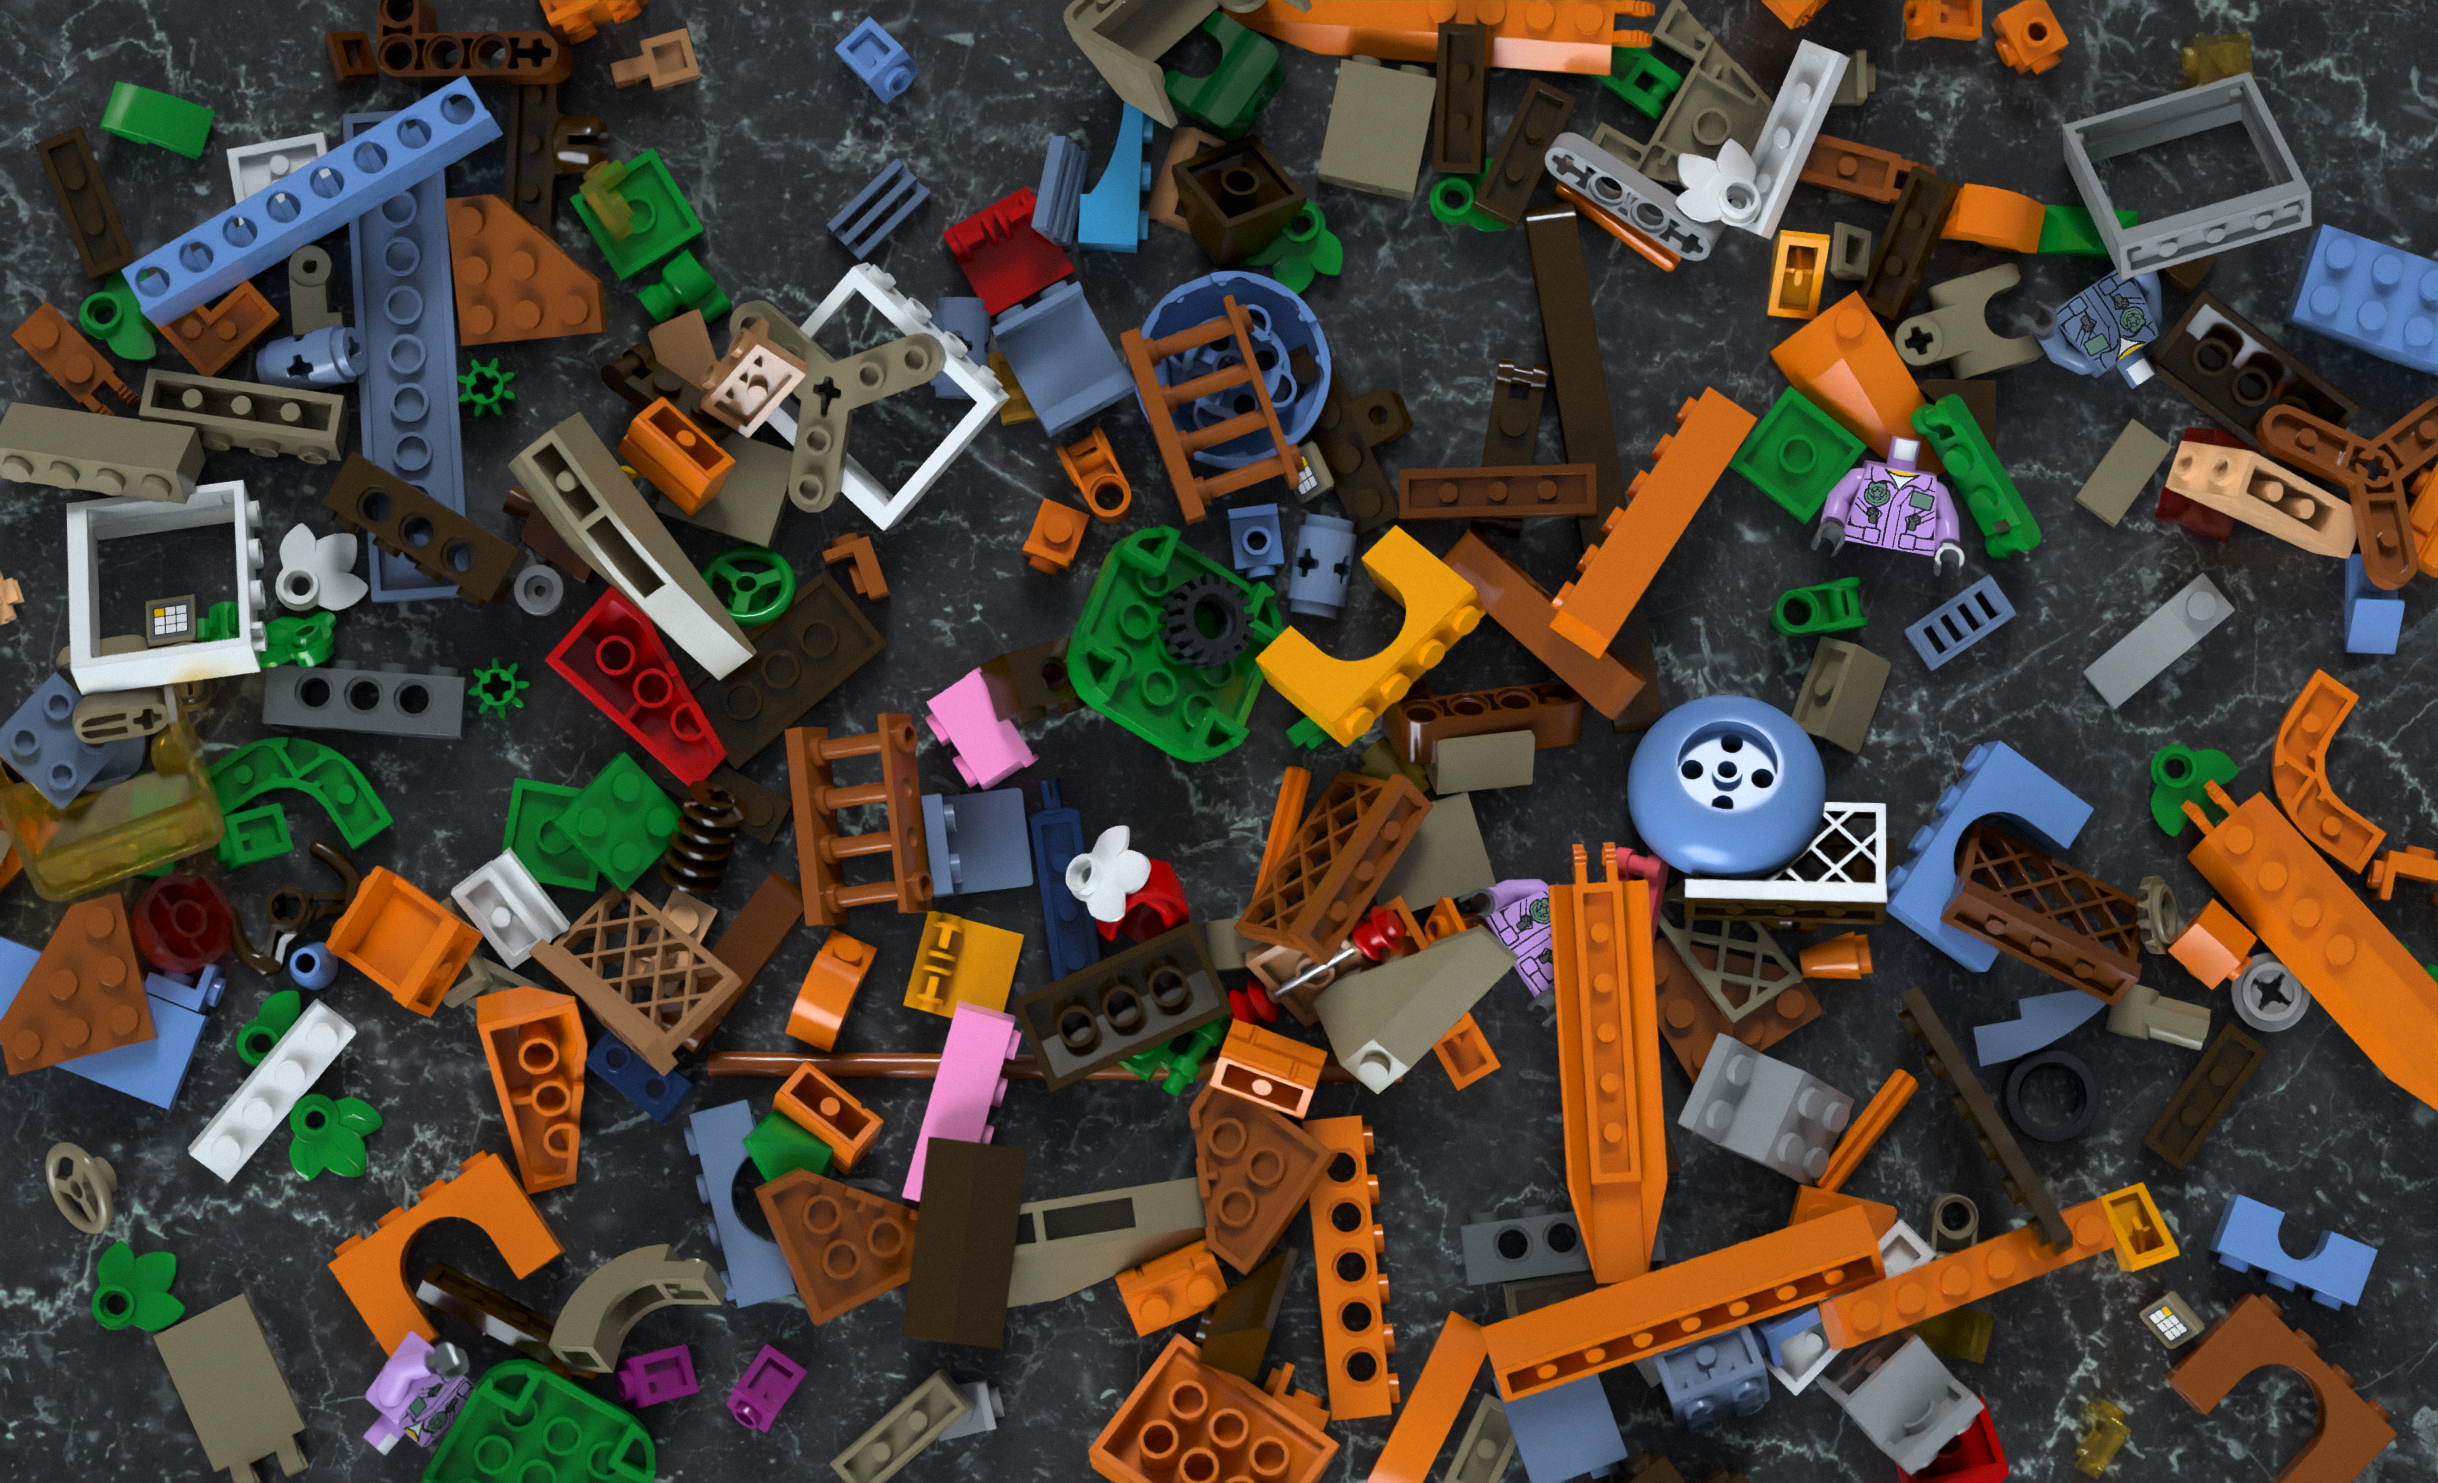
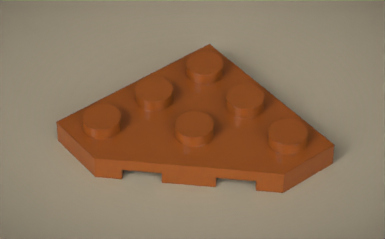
(516, 278)
(81, 992)
(1692, 1020)
(1251, 1174)
(838, 1240)

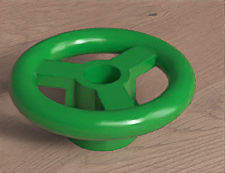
(748, 590)

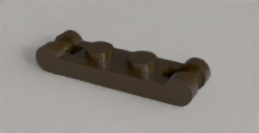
(1512, 429)

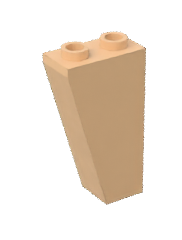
(2264, 497)

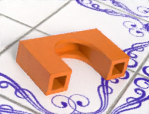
(486, 1194)

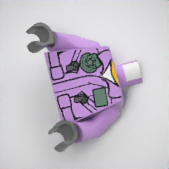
(1893, 508)
(1520, 918)
(418, 1392)

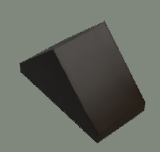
(1976, 394)

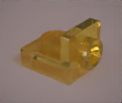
(2216, 57)
(610, 208)
(1957, 1333)
(2100, 1447)

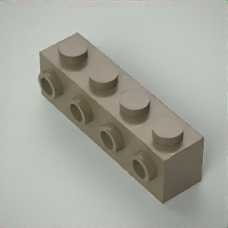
(249, 415)
(100, 453)

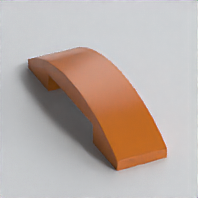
(1432, 1403)

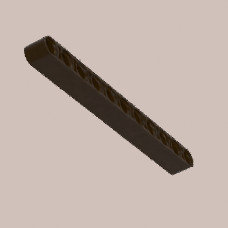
(1586, 416)

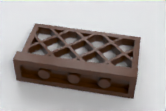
(2036, 934)

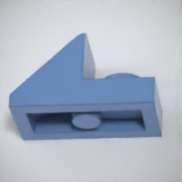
(2371, 613)

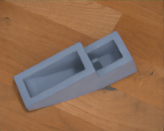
(2036, 1024)

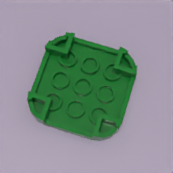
(1130, 676)
(540, 1429)

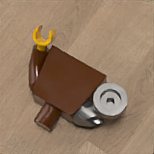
(538, 586)

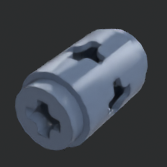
(962, 318)
(313, 361)
(1323, 543)

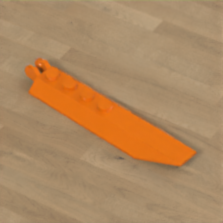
(1524, 33)
(2323, 936)
(1609, 1064)

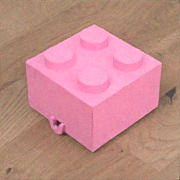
(986, 747)

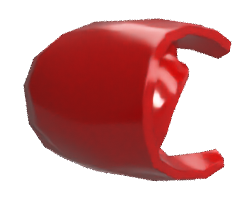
(1152, 909)

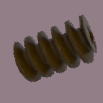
(703, 838)

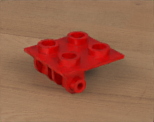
(1004, 254)

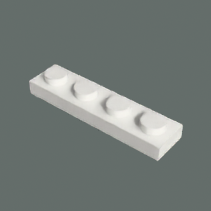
(1792, 130)
(272, 1090)
(1810, 1350)

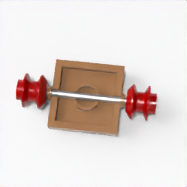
(1296, 979)

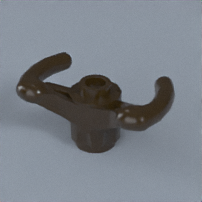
(294, 912)

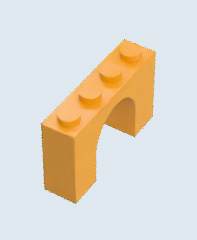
(1353, 694)

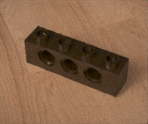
(495, 561)
(1017, 684)

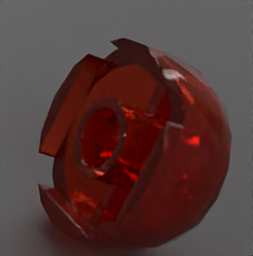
(182, 923)

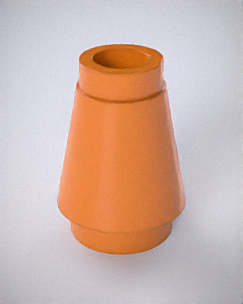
(1838, 958)

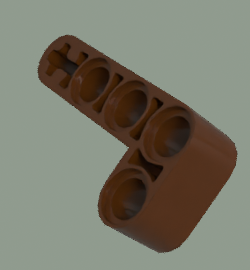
(474, 50)
(1422, 719)
(746, 951)

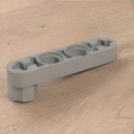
(1688, 238)

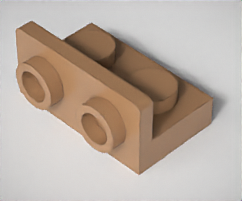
(750, 379)

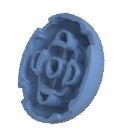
(1280, 325)
(1751, 826)

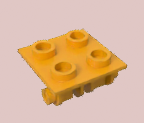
(962, 963)

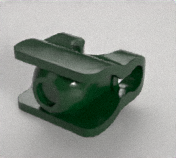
(1238, 89)

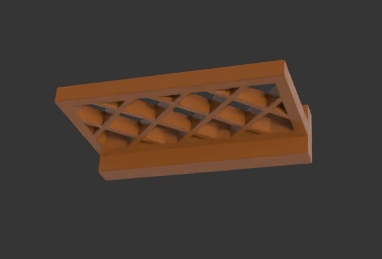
(1350, 876)

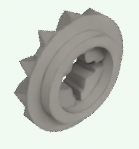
(2273, 1015)

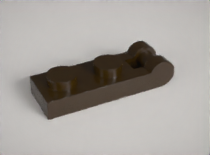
(645, 380)

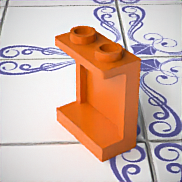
(403, 940)

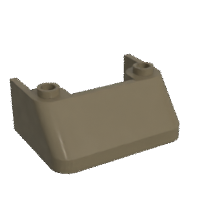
(1130, 35)

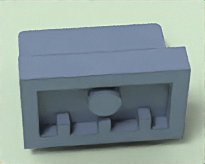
(44, 745)
(977, 842)
(1713, 1379)

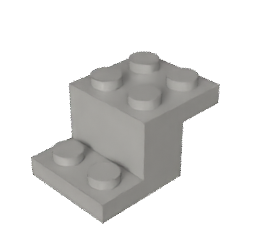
(1766, 1111)
(1900, 1396)

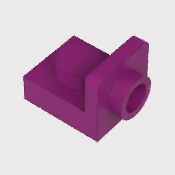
(655, 1377)
(765, 1389)

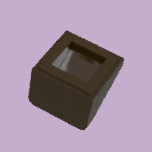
(2188, 274)

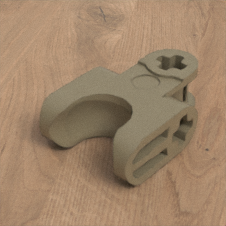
(1958, 329)
(130, 711)

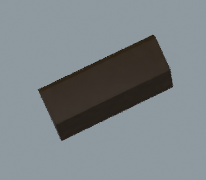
(2242, 373)
(1122, 1006)
(964, 1243)

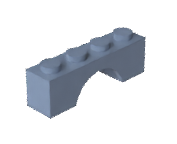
(754, 1264)

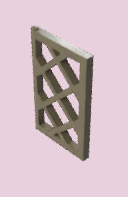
(1712, 980)

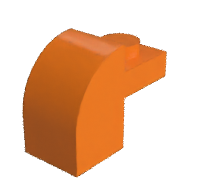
(1995, 219)
(830, 990)

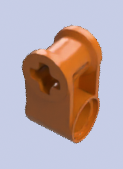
(1095, 468)

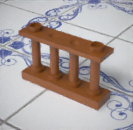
(1180, 446)
(816, 821)

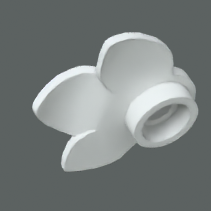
(1713, 183)
(324, 565)
(1108, 874)

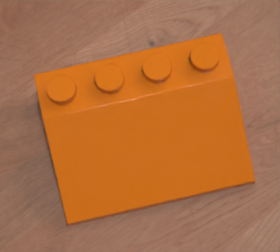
(1206, 1428)

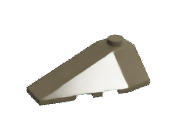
(1398, 1011)

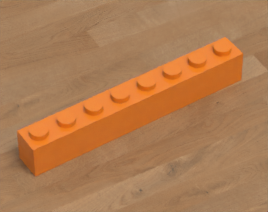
(1683, 1303)

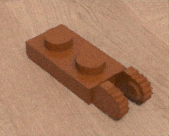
(1855, 169)
(71, 359)

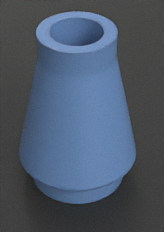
(325, 966)

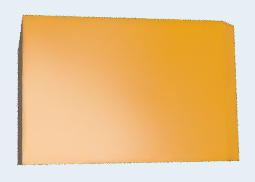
(1797, 274)
(2137, 1228)

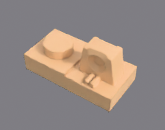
(693, 918)

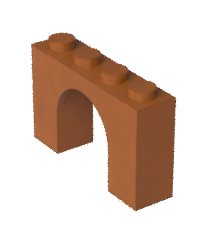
(2251, 1336)

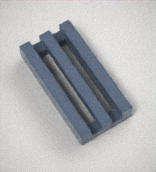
(1060, 191)
(865, 196)

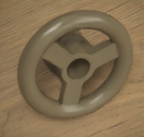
(91, 1182)

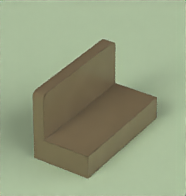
(1841, 693)
(1483, 762)

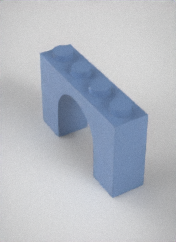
(1994, 784)

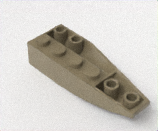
(626, 543)
(1096, 1235)

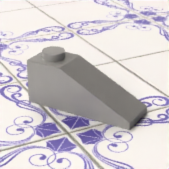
(2158, 640)

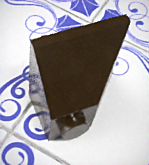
(1236, 199)
(1245, 1318)

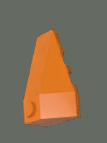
(1856, 378)
(538, 1070)

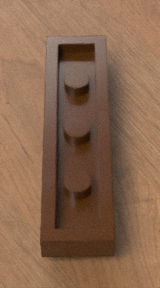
(1498, 492)

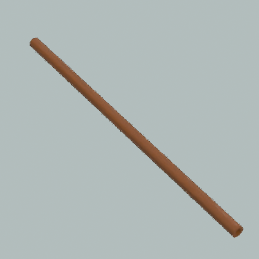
(927, 1065)

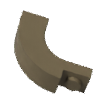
(622, 1293)

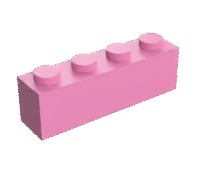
(966, 1083)

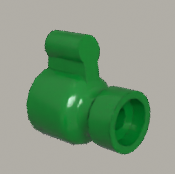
(685, 284)

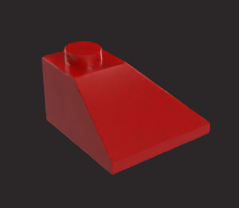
(1966, 1457)

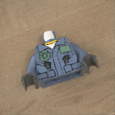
(2103, 327)

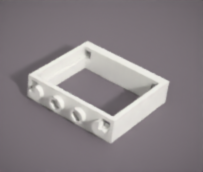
(910, 318)
(135, 516)

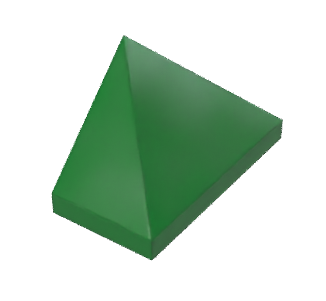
(2074, 234)
(783, 1145)

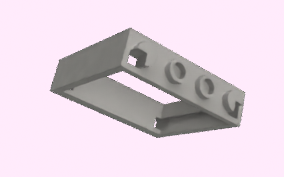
(2204, 229)

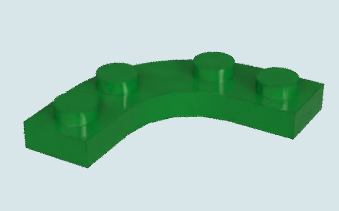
(307, 767)

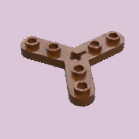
(2377, 505)

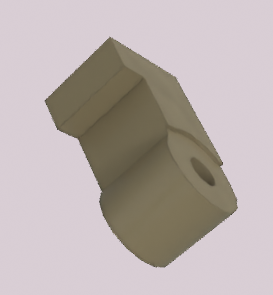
(310, 282)

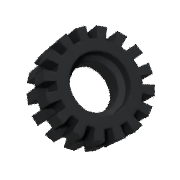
(1228, 612)

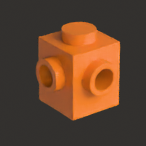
(2029, 37)
(2213, 945)

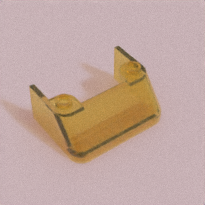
(122, 826)

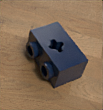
(637, 1079)

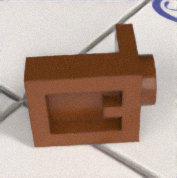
(867, 572)

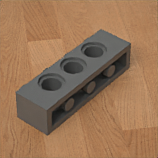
(442, 718)
(1486, 1264)

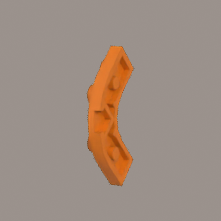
(2301, 776)

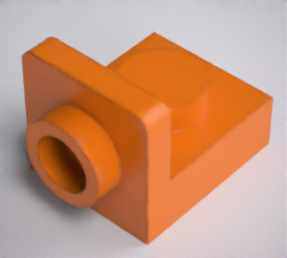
(1943, 19)
(1055, 537)
(1302, 1403)

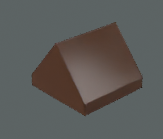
(350, 58)

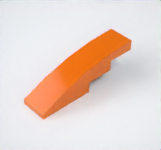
(1464, 1047)

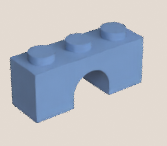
(2250, 1238)

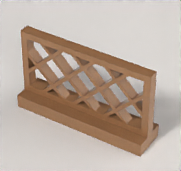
(615, 1009)

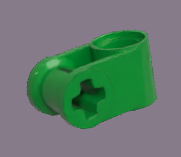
(1828, 609)

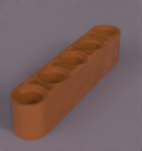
(1526, 613)

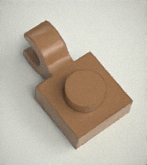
(665, 60)

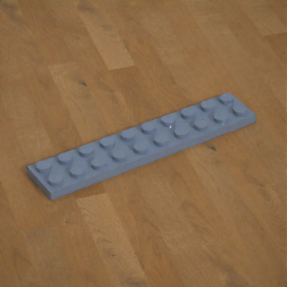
(412, 363)

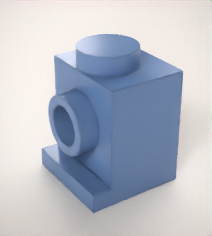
(1250, 520)

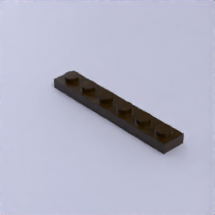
(1994, 1139)

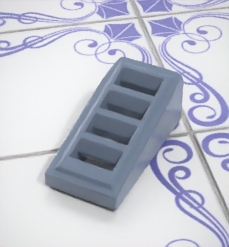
(1995, 598)

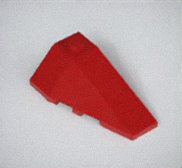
(632, 679)

